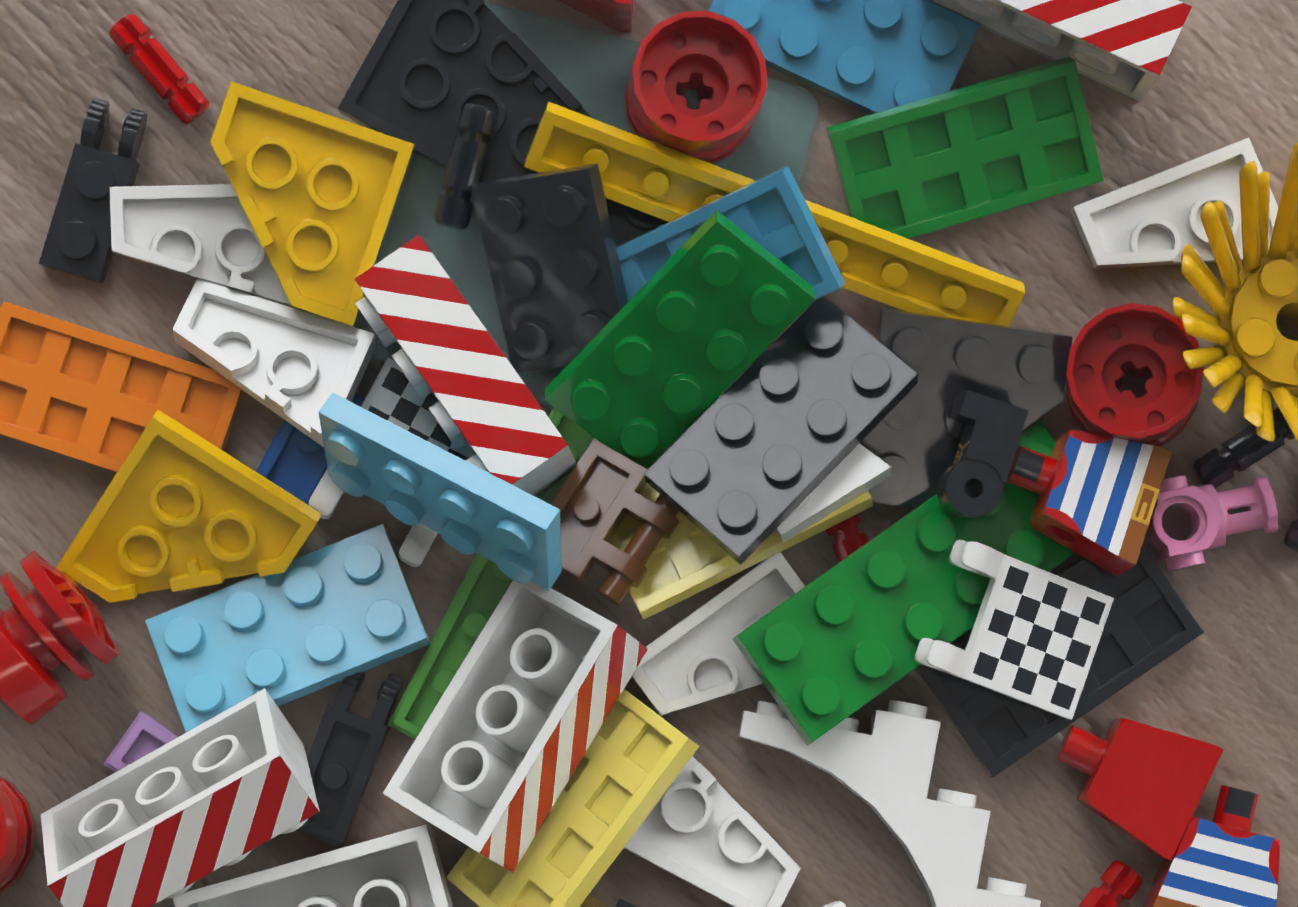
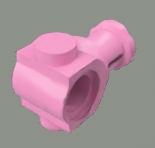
(1209, 518)

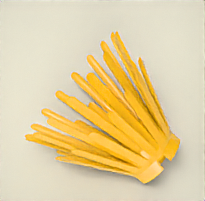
(1245, 324)

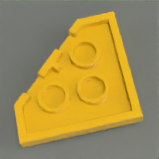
(312, 193)
(184, 520)

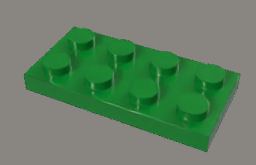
(968, 151)
(680, 342)

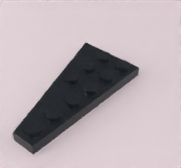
(456, 54)

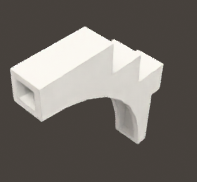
(892, 776)

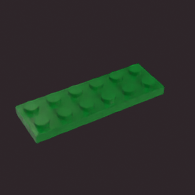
(865, 616)

